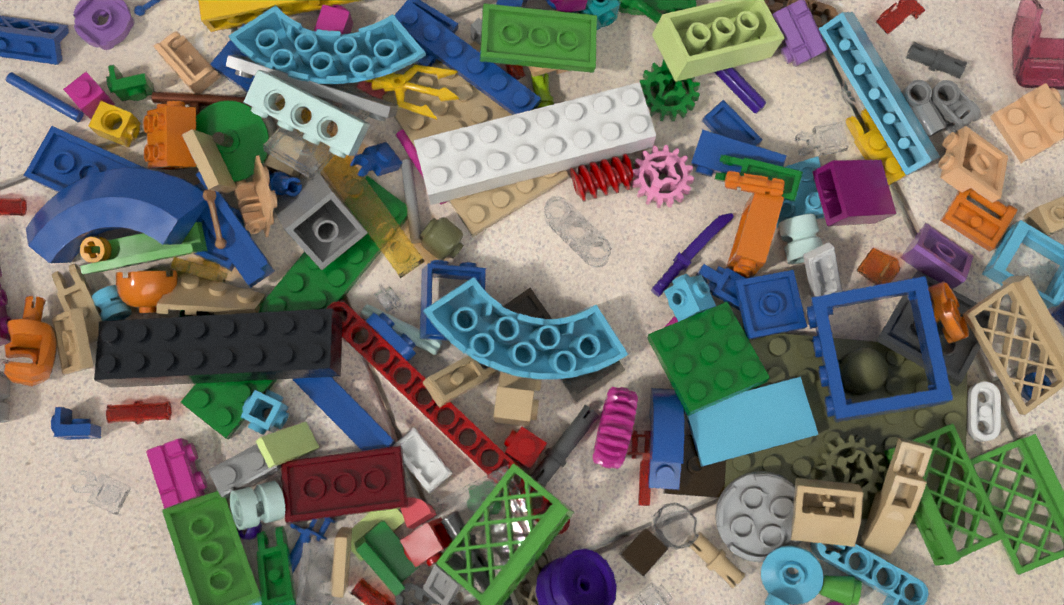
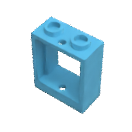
(1038, 241)

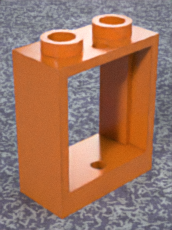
(754, 234)

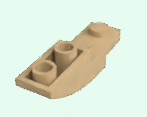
(898, 499)

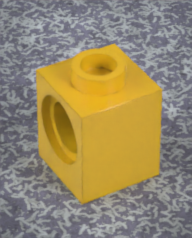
(107, 116)

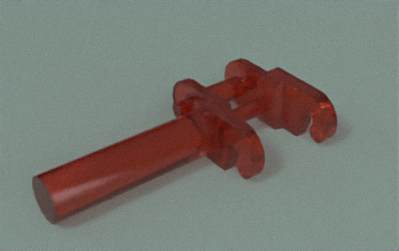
(644, 490)

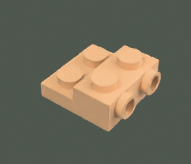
(1032, 122)
(973, 164)

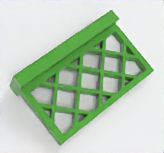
(1045, 484)
(927, 515)
(527, 553)

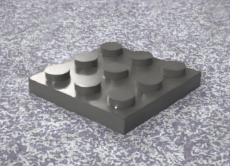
(901, 336)

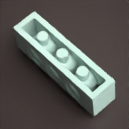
(268, 87)

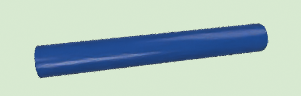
(44, 97)

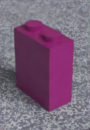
(854, 192)

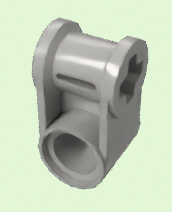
(955, 106)

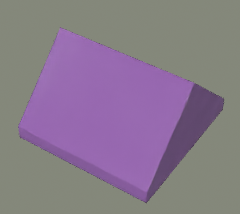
(938, 257)

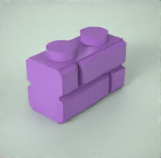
(800, 33)

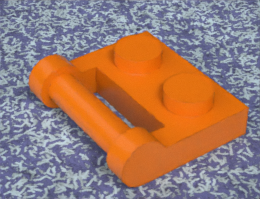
(977, 223)

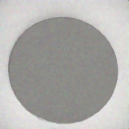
(756, 514)

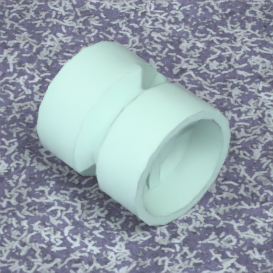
(800, 236)
(252, 505)

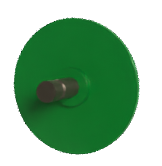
(237, 135)

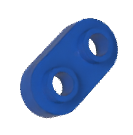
(383, 326)

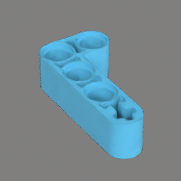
(867, 573)

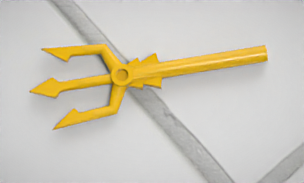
(401, 83)

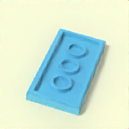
(752, 422)

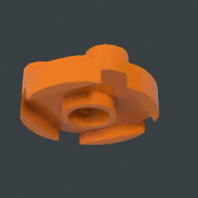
(946, 310)

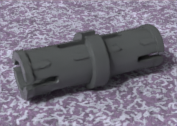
(936, 60)

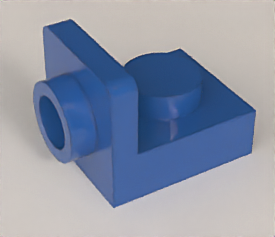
(73, 429)

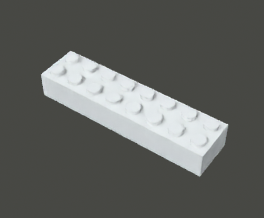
(535, 143)

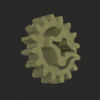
(856, 456)

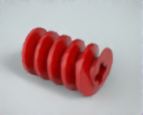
(602, 178)

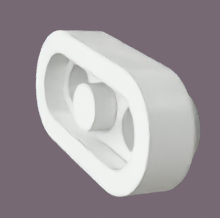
(988, 412)

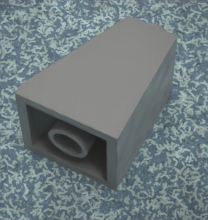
(319, 220)

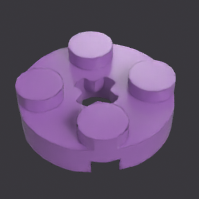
(107, 34)

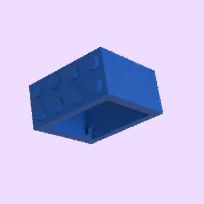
(933, 359)

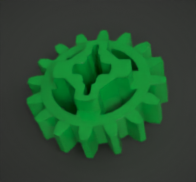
(673, 102)

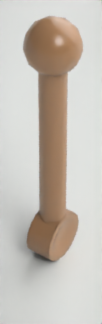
(210, 196)

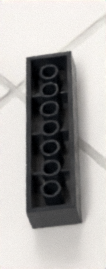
(219, 348)

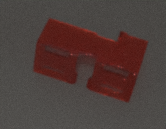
(895, 18)

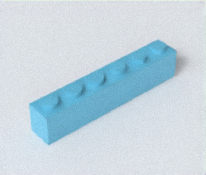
(879, 92)

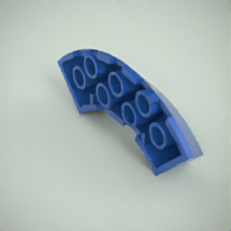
(113, 200)

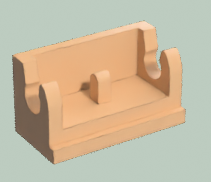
(187, 62)

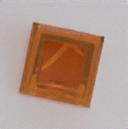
(879, 267)

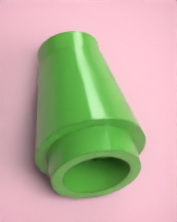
(842, 589)

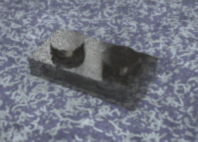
(585, 384)

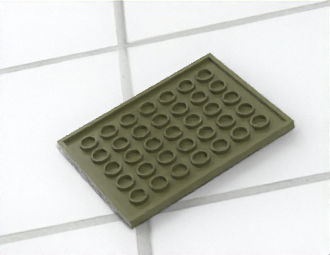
(794, 356)

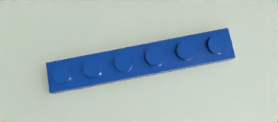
(466, 60)

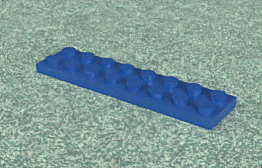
(68, 159)

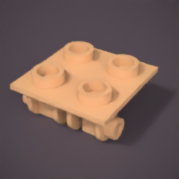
(256, 200)

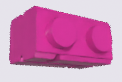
(176, 472)

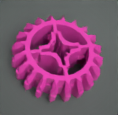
(615, 427)

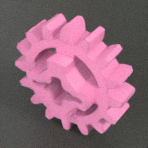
(671, 182)

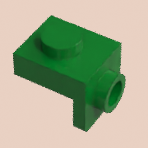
(129, 88)

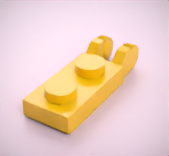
(874, 146)

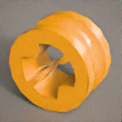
(105, 249)

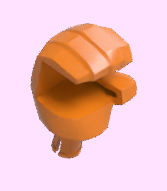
(31, 340)

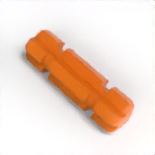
(754, 183)

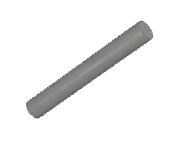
(411, 201)

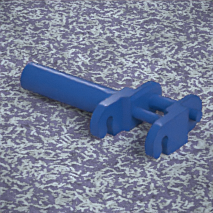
(305, 536)

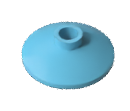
(789, 587)

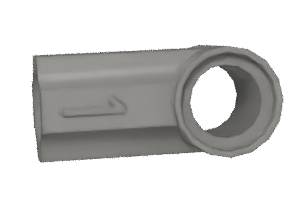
(924, 108)

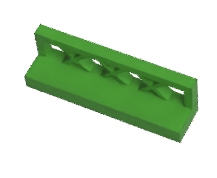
(145, 249)

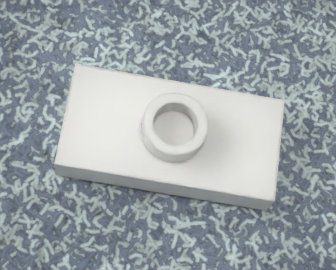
(822, 270)
(423, 460)

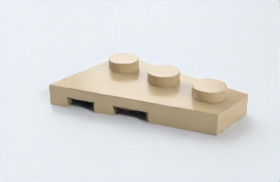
(200, 294)

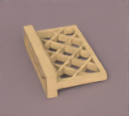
(1038, 326)

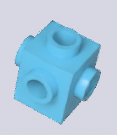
(689, 296)
(257, 405)

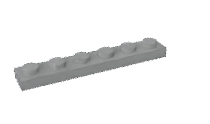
(350, 99)

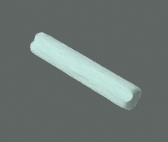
(400, 327)

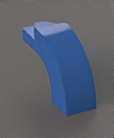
(667, 439)

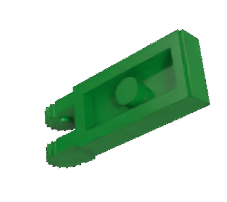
(749, 166)
(275, 570)

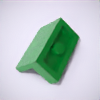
(385, 556)

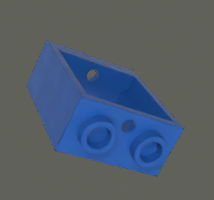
(441, 269)

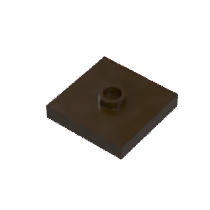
(698, 480)

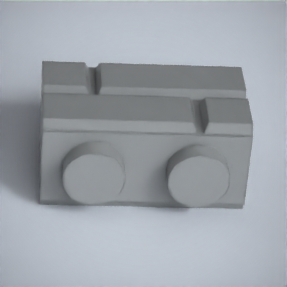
(241, 471)

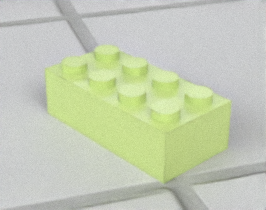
(716, 37)

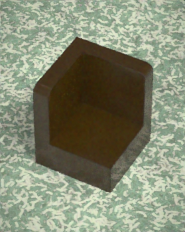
(643, 552)

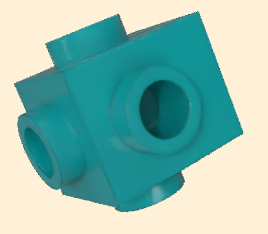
(604, 10)

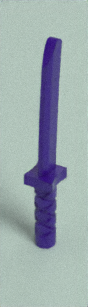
(683, 259)

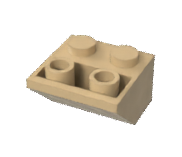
(826, 512)

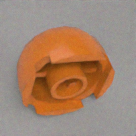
(145, 288)

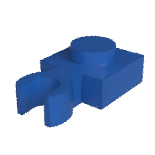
(377, 158)

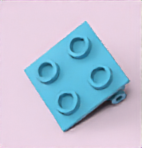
(807, 196)

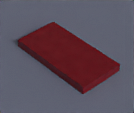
(344, 484)

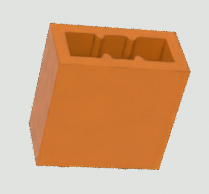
(164, 131)

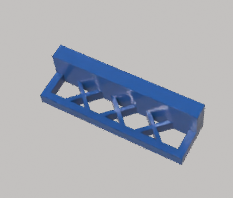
(31, 40)
(240, 245)
(346, 413)

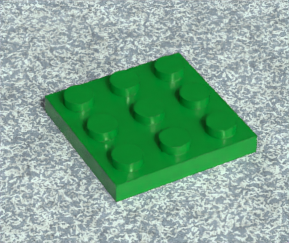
(708, 358)

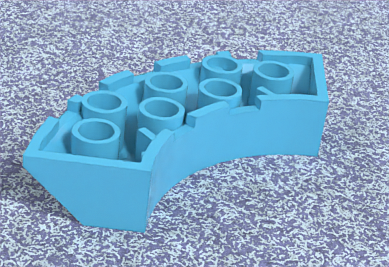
(327, 55)
(524, 343)

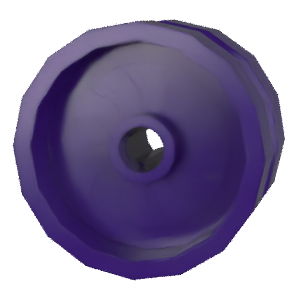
(576, 579)

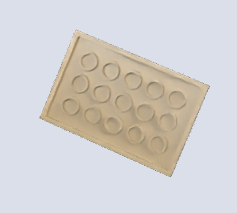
(473, 107)

